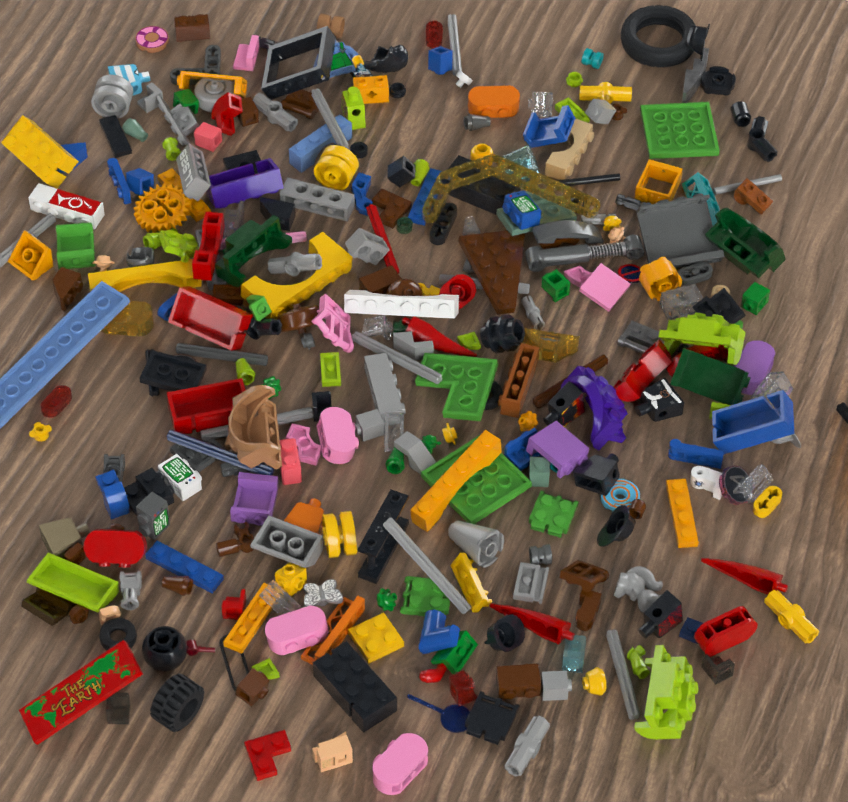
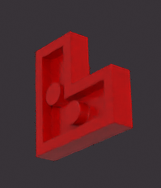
(263, 749)

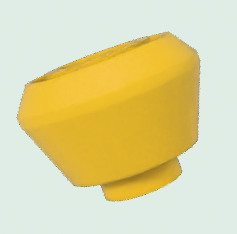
(594, 681)

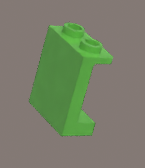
(75, 245)

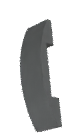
(567, 229)

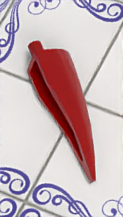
(424, 331)
(752, 576)
(543, 625)

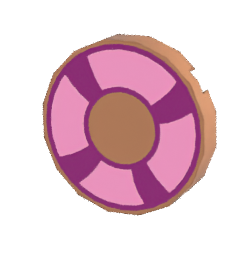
(152, 39)

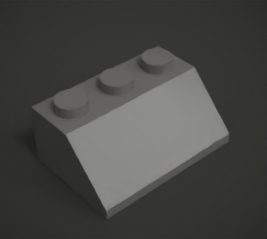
(288, 542)

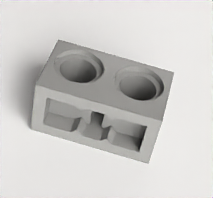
(367, 246)

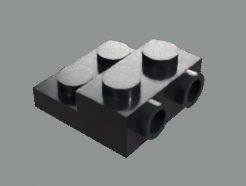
(146, 483)

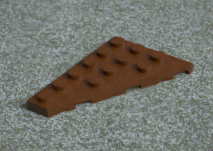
(497, 264)

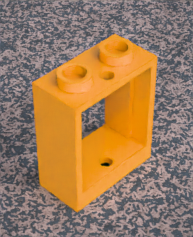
(654, 170)

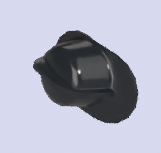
(696, 39)
(617, 527)
(506, 633)

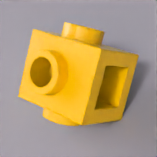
(291, 578)

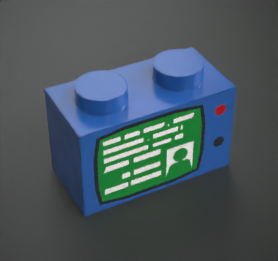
(522, 210)

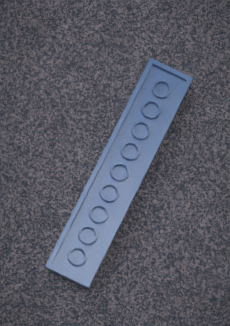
(58, 348)

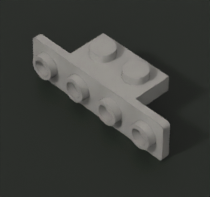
(181, 118)

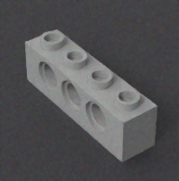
(318, 199)

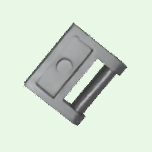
(638, 337)

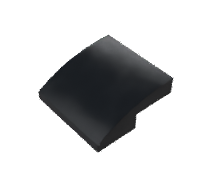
(722, 305)

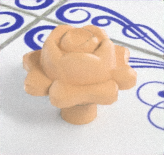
(616, 235)
(103, 262)

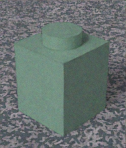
(539, 471)

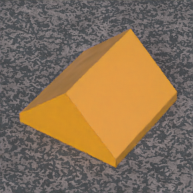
(31, 256)

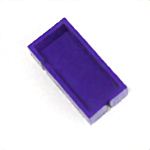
(243, 183)

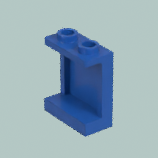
(549, 130)

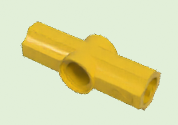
(606, 92)
(791, 616)

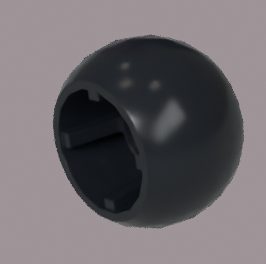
(159, 648)

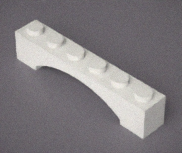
(420, 306)

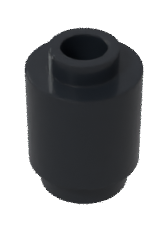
(740, 113)

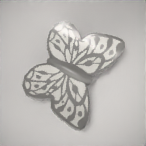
(322, 594)

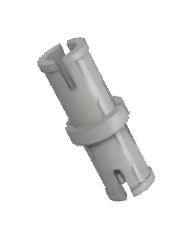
(533, 312)

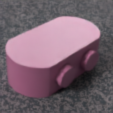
(337, 435)
(296, 630)
(400, 763)

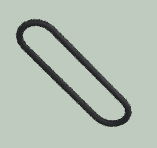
(227, 665)

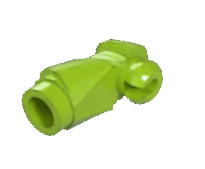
(638, 664)

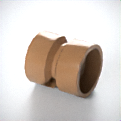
(335, 24)

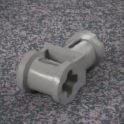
(130, 588)

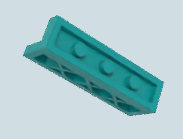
(702, 186)

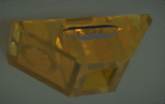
(551, 345)

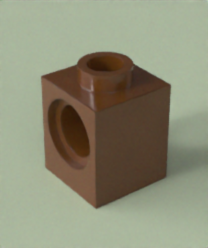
(250, 112)

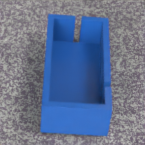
(753, 422)

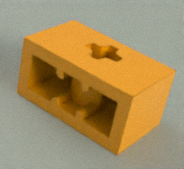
(373, 88)

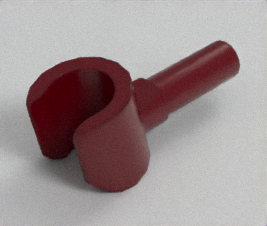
(193, 649)

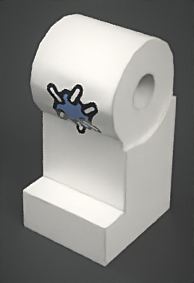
(707, 480)

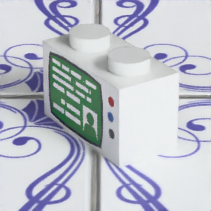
(181, 477)

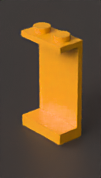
(239, 88)

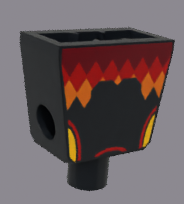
(565, 405)

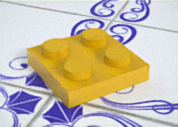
(376, 637)

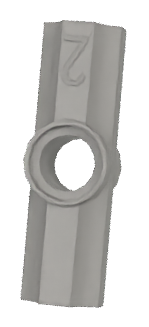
(275, 112)
(295, 263)
(527, 746)

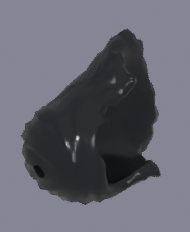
(388, 59)

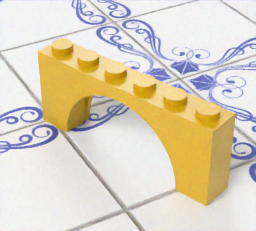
(282, 297)

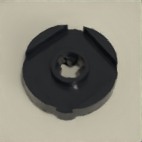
(721, 87)

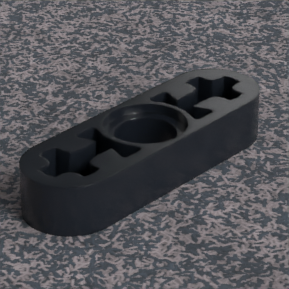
(443, 229)

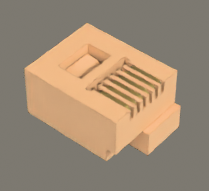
(333, 753)

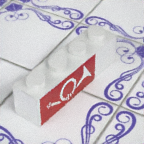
(66, 205)

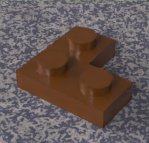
(393, 206)

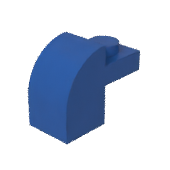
(113, 494)

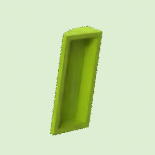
(74, 583)

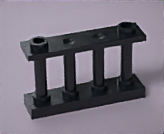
(378, 542)

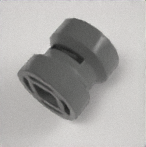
(540, 555)

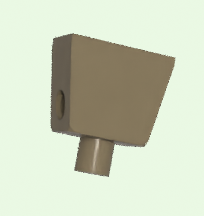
(62, 535)

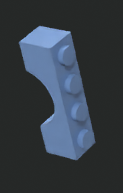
(306, 151)

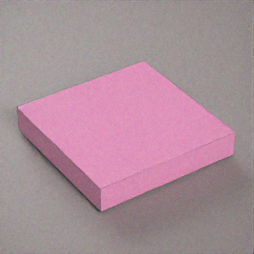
(604, 287)

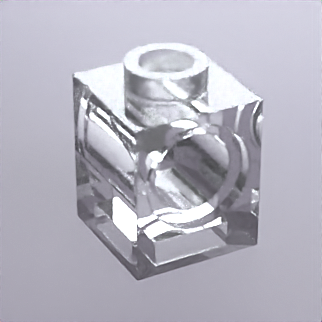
(541, 103)

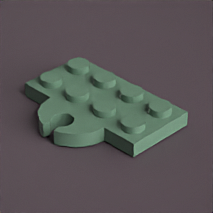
(550, 213)

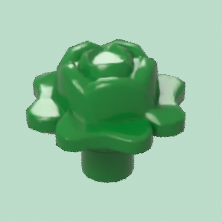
(274, 383)
(430, 442)
(386, 599)

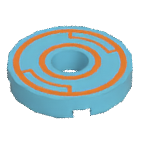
(624, 488)

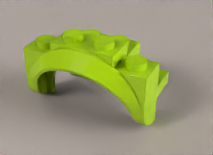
(704, 331)
(670, 689)

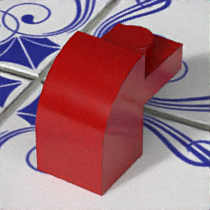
(225, 110)

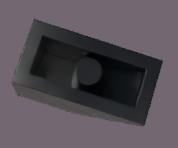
(283, 210)

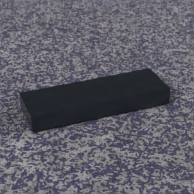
(115, 136)

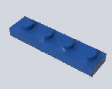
(416, 211)
(184, 566)

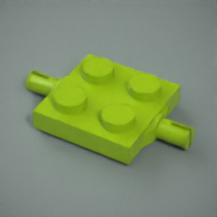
(178, 244)

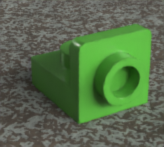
(258, 306)

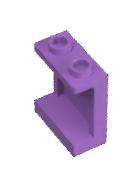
(559, 448)
(254, 498)

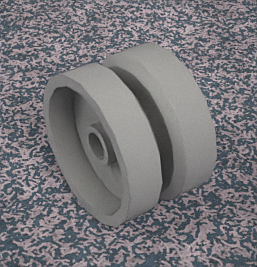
(112, 96)

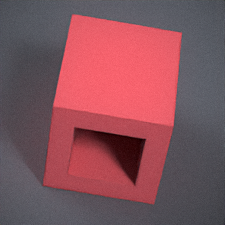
(208, 136)

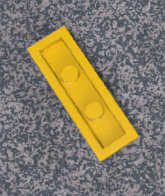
(470, 583)

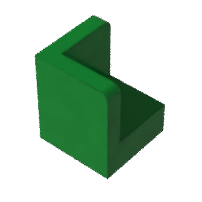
(186, 98)

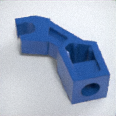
(361, 201)

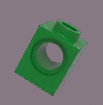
(755, 298)

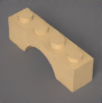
(562, 163)

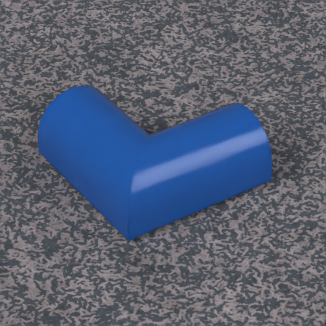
(435, 635)

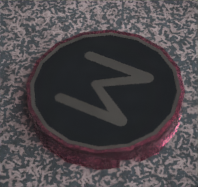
(730, 481)

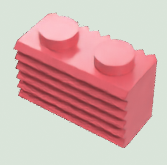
(291, 465)

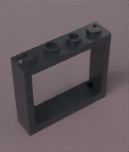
(320, 38)

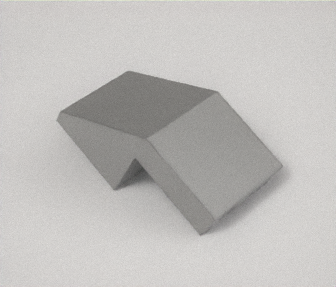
(415, 350)
(417, 453)

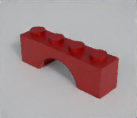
(212, 234)

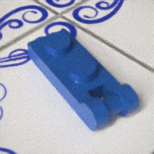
(119, 180)
(695, 454)

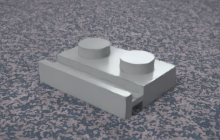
(530, 583)

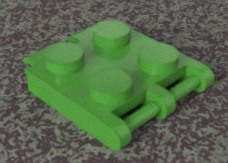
(553, 514)
(423, 597)

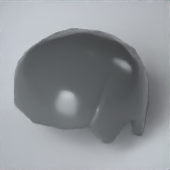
(140, 257)

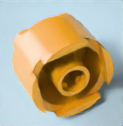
(659, 277)

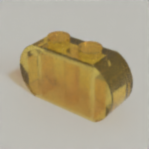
(133, 320)

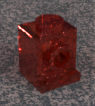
(462, 687)

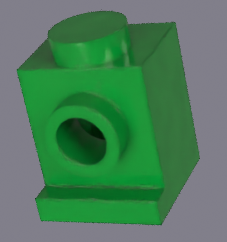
(556, 285)

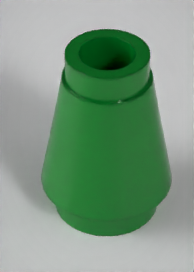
(395, 463)

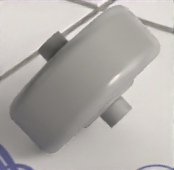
(210, 90)

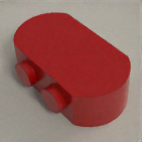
(115, 547)
(725, 631)

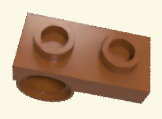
(751, 194)

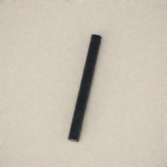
(589, 180)

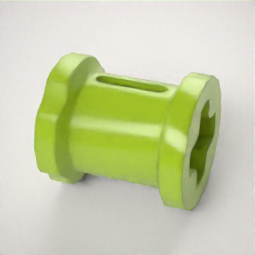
(172, 151)

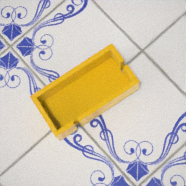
(39, 151)

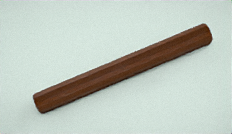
(548, 394)

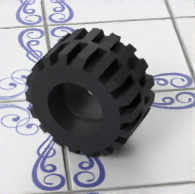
(177, 702)

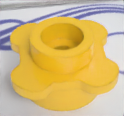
(611, 222)
(40, 432)
(449, 434)

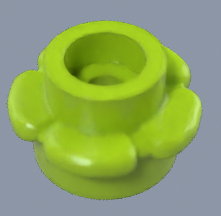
(574, 79)

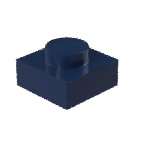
(689, 629)

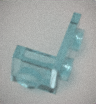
(574, 654)

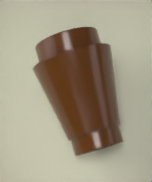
(179, 584)

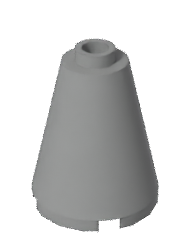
(477, 541)

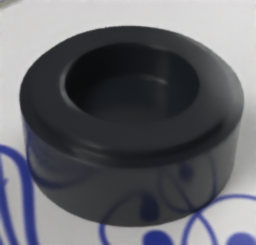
(359, 149)

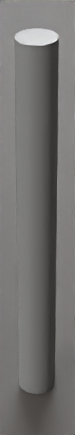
(761, 181)

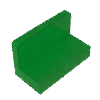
(456, 657)

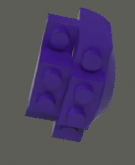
(604, 403)

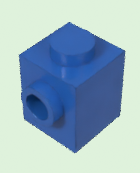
(440, 60)
(139, 181)

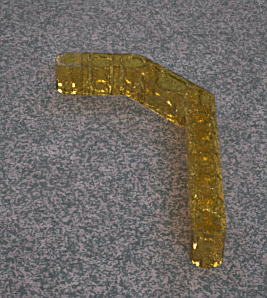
(514, 179)

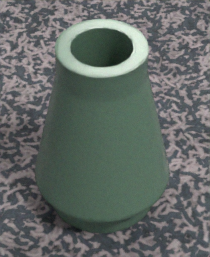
(134, 129)

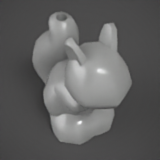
(634, 584)

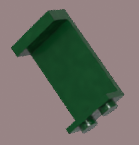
(710, 377)

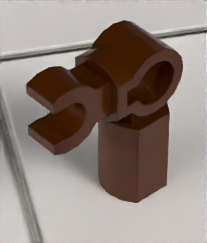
(234, 546)

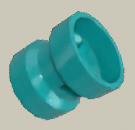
(592, 58)

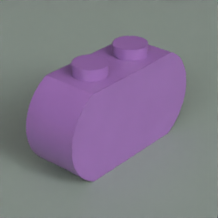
(757, 360)

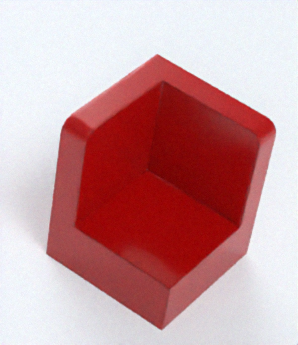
(234, 606)

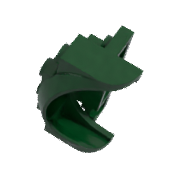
(247, 243)
(745, 243)

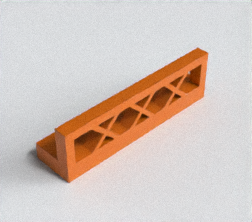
(340, 631)

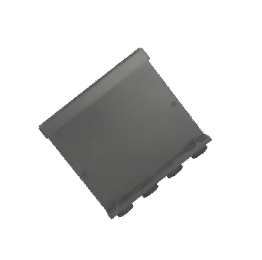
(678, 231)

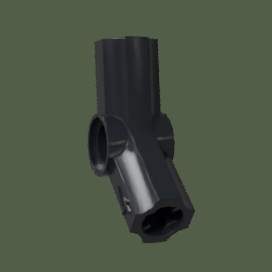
(758, 142)
(263, 327)

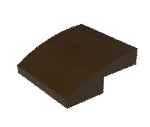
(47, 606)

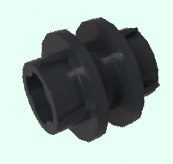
(502, 333)

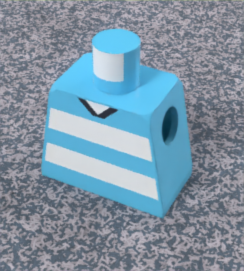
(131, 74)

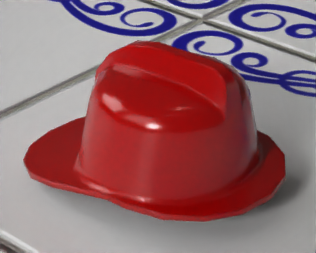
(462, 286)

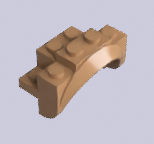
(255, 437)

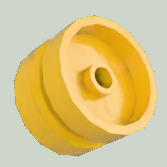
(336, 167)
(339, 534)

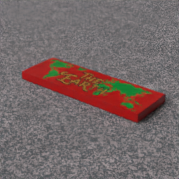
(80, 692)

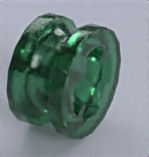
(402, 222)

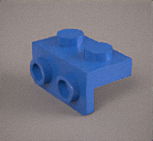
(516, 451)

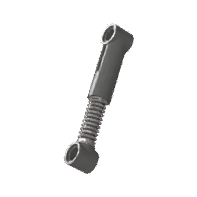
(540, 258)

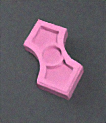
(308, 450)

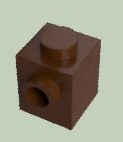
(253, 687)

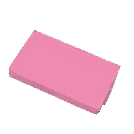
(247, 55)

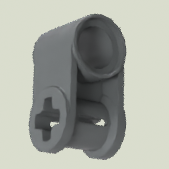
(115, 463)

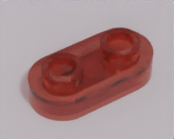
(434, 34)
(54, 404)

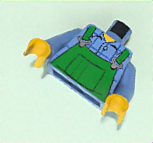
(344, 60)

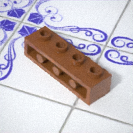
(519, 380)

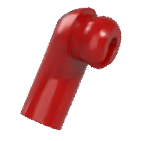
(433, 675)

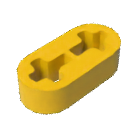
(764, 499)

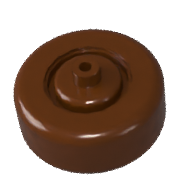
(298, 318)

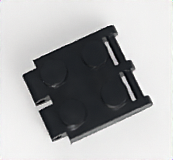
(490, 718)

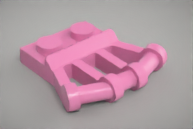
(335, 319)

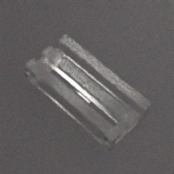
(748, 490)
(282, 598)

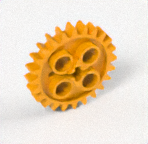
(170, 200)

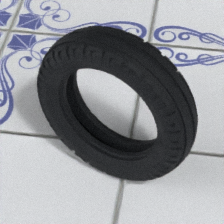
(651, 55)

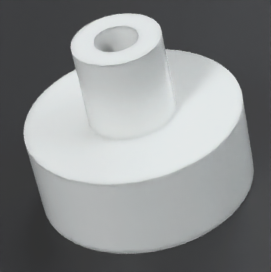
(463, 79)

